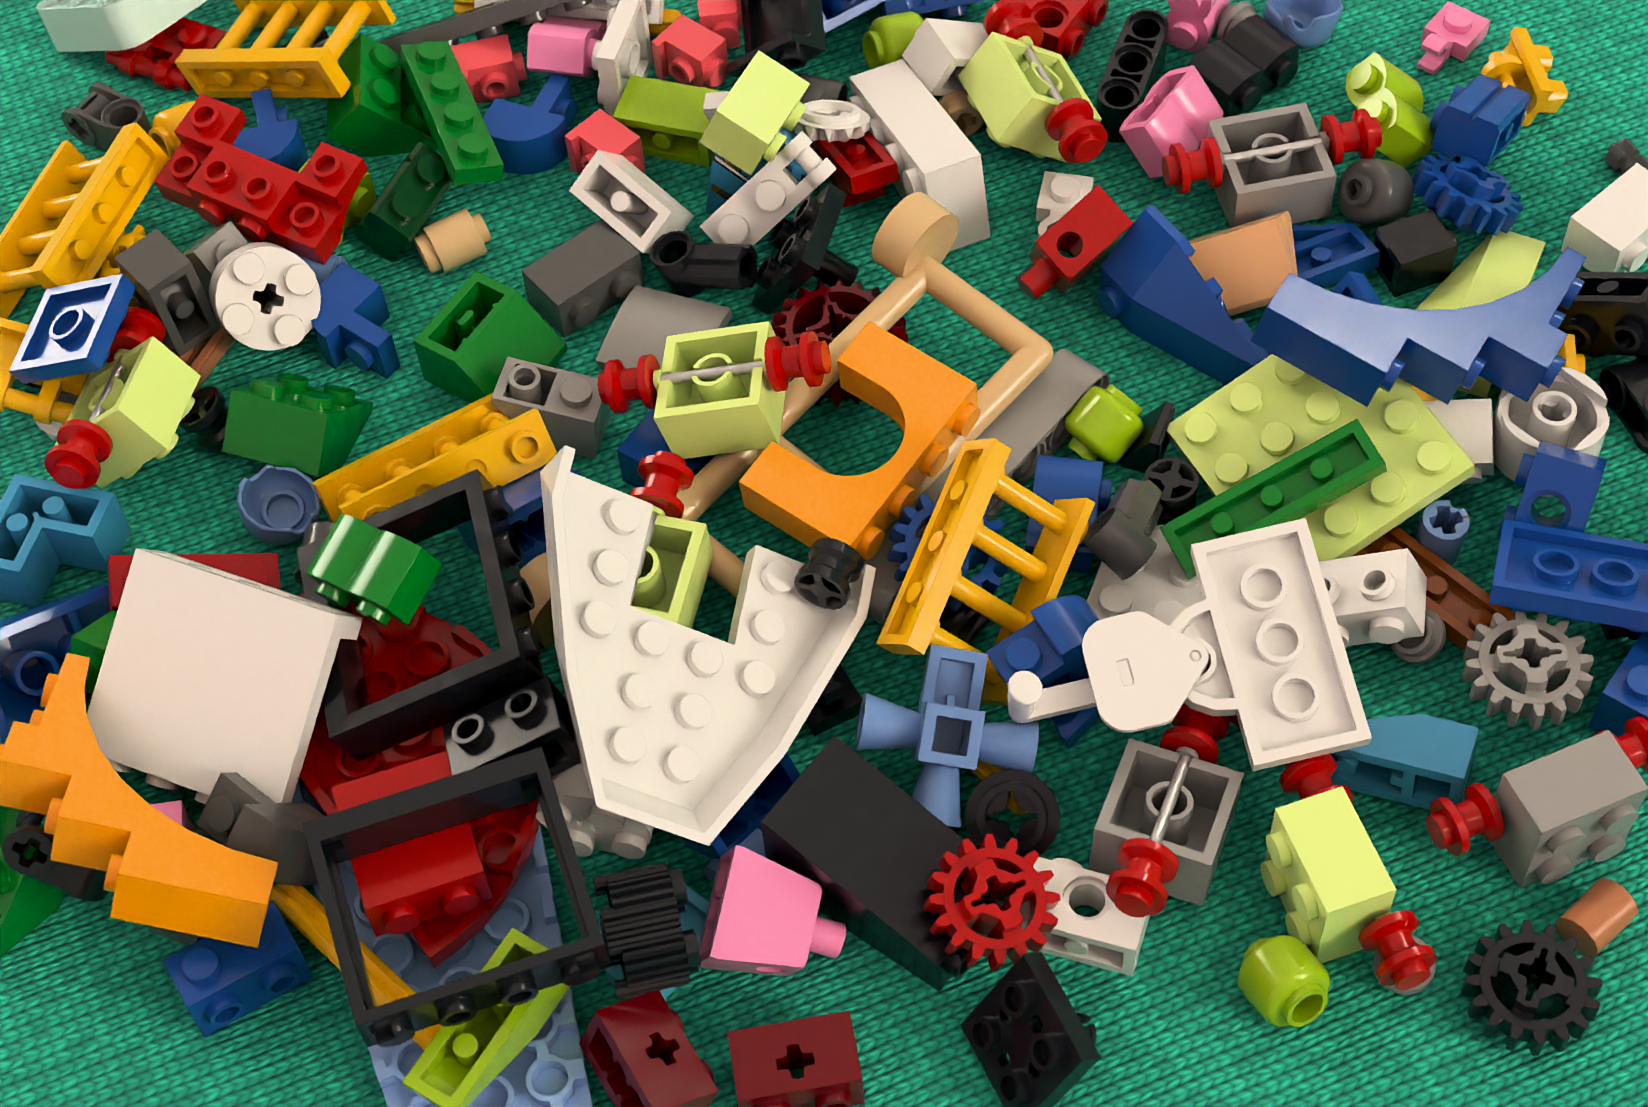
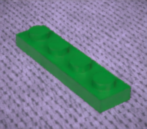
(451, 113)
(1280, 491)

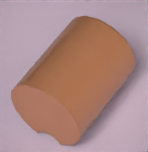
(1597, 917)

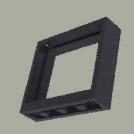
(372, 728)
(430, 810)

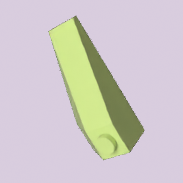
(1491, 271)

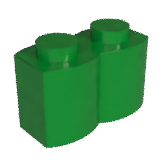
(373, 570)

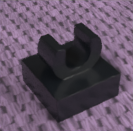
(836, 703)

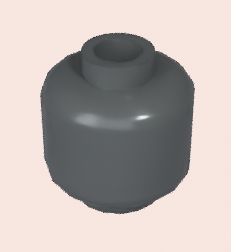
(1375, 192)

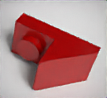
(861, 167)

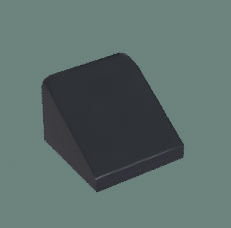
(1153, 440)

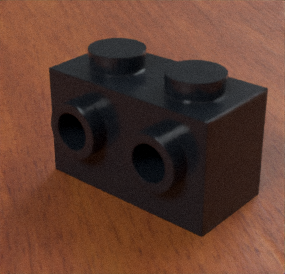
(1609, 314)
(514, 725)

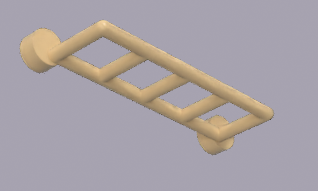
(911, 248)

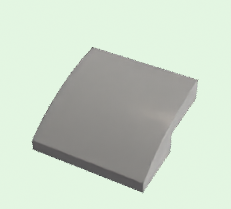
(649, 318)

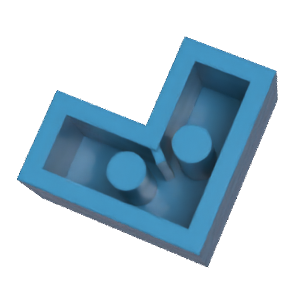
(53, 527)

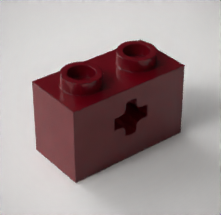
(817, 1045)
(646, 1056)

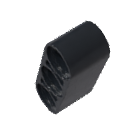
(1132, 69)

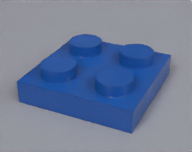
(73, 329)

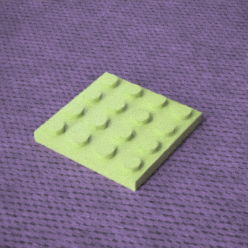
(1283, 409)

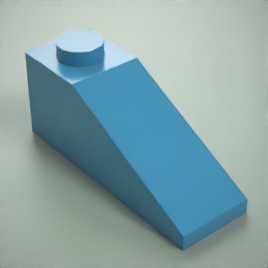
(1410, 760)

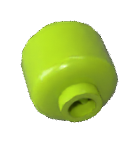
(889, 38)
(1104, 424)
(1284, 981)

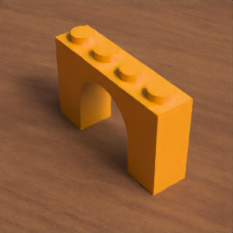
(927, 404)

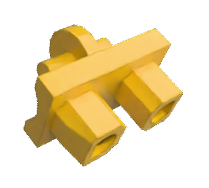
(1526, 68)

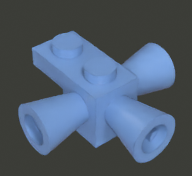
(947, 730)

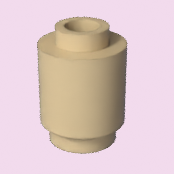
(453, 241)

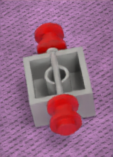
(1272, 161)
(1553, 808)
(1166, 817)

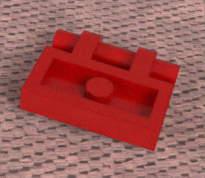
(166, 48)

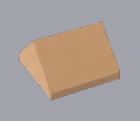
(1248, 260)

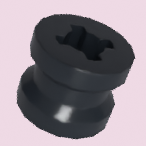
(207, 419)
(1174, 476)
(829, 573)

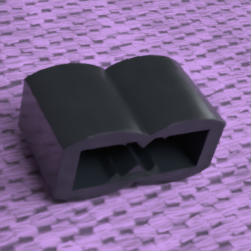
(1247, 64)

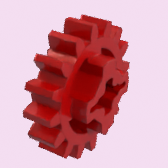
(999, 876)

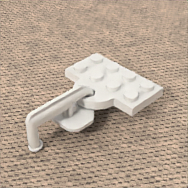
(1267, 646)

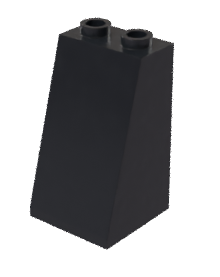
(870, 856)

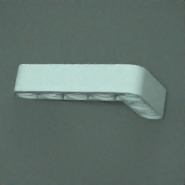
(109, 23)

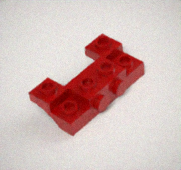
(255, 194)

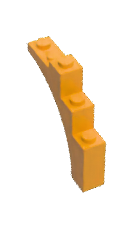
(99, 822)

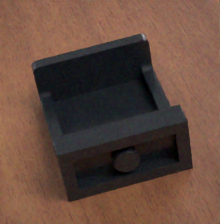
(782, 30)

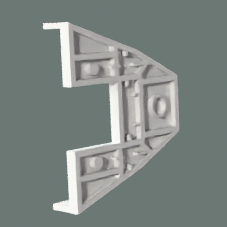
(659, 712)

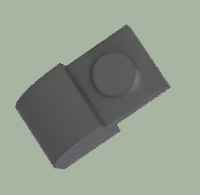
(256, 825)

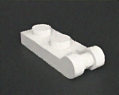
(768, 195)

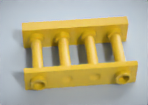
(289, 70)
(75, 214)
(435, 454)
(952, 529)

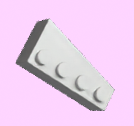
(926, 144)

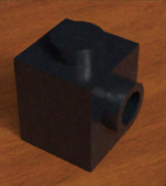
(1415, 252)

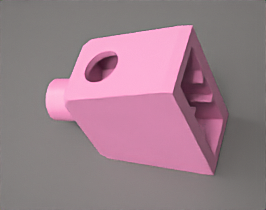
(764, 918)

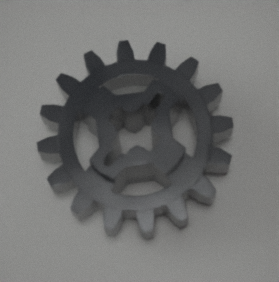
(1561, 994)

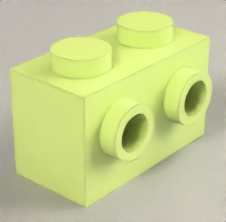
(755, 113)

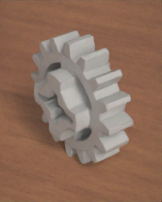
(1526, 668)

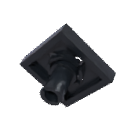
(802, 251)
(1043, 1040)

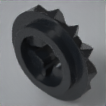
(1031, 795)

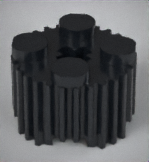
(645, 929)

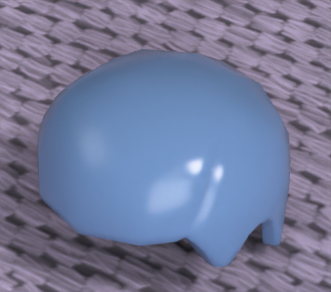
(1304, 21)
(278, 504)

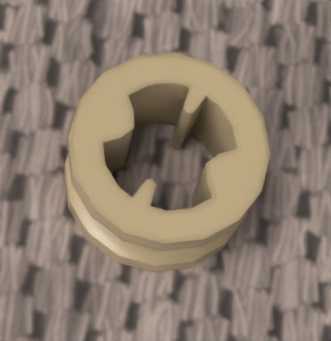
(961, 112)

